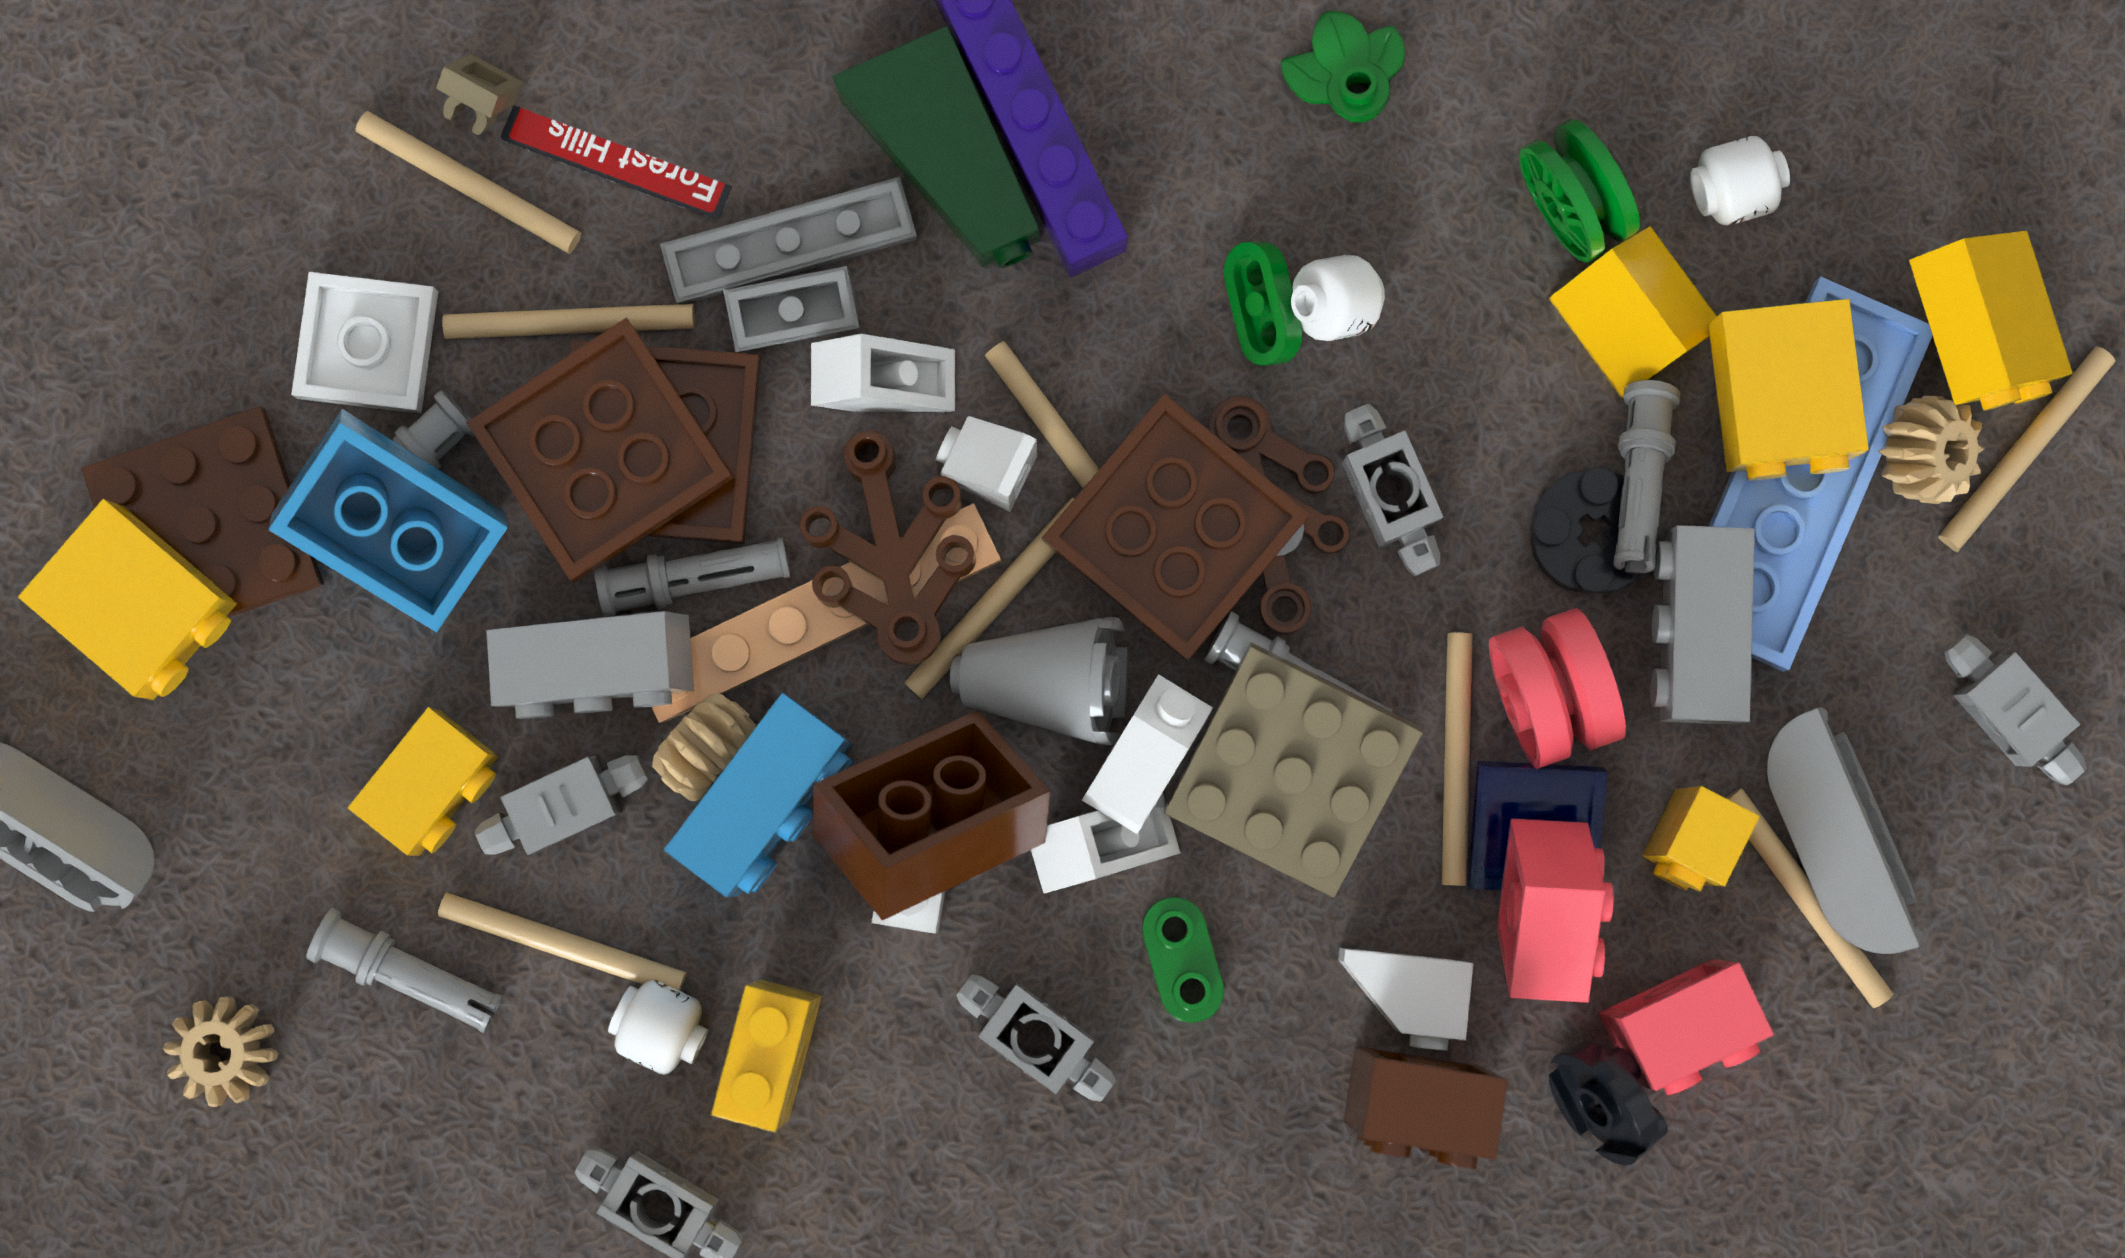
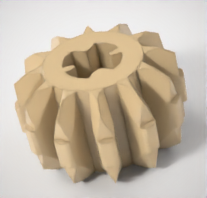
(1931, 449)
(702, 746)
(232, 1031)

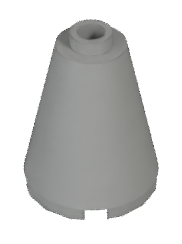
(1049, 678)

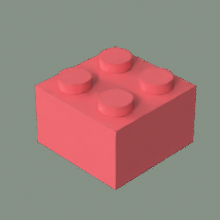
(1552, 910)
(1689, 1025)

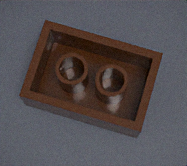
(930, 814)
(1425, 1104)

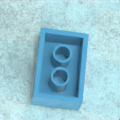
(388, 521)
(760, 799)

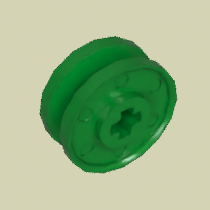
(1579, 190)

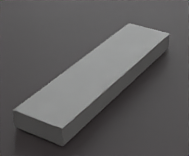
(788, 241)

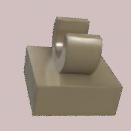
(479, 86)

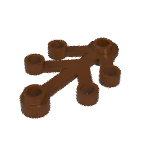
(1278, 450)
(892, 557)

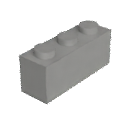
(1704, 625)
(590, 663)

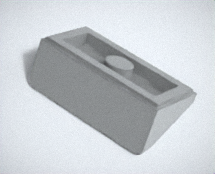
(791, 309)

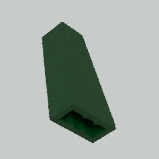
(939, 136)

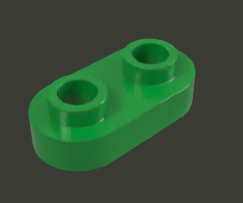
(1261, 303)
(1182, 959)

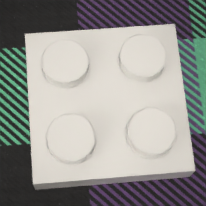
(364, 342)

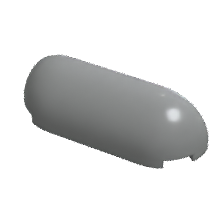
(1841, 836)
(68, 837)

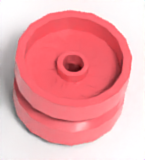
(1557, 688)

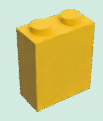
(1991, 319)
(1788, 388)
(129, 601)
(766, 1055)

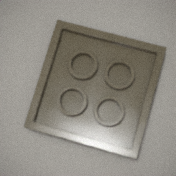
(1293, 770)

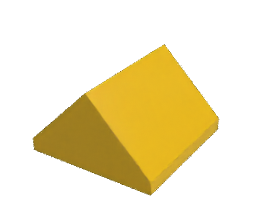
(1634, 310)

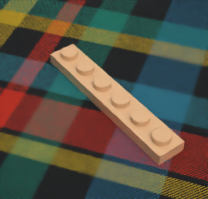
(801, 624)

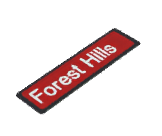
(616, 162)

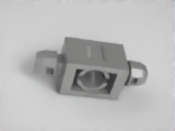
(1365, 429)
(2016, 709)
(561, 804)
(1090, 1077)
(600, 1171)

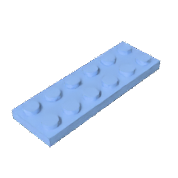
(1806, 515)

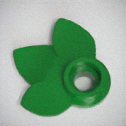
(1343, 57)

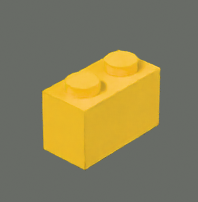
(425, 784)
(1699, 839)

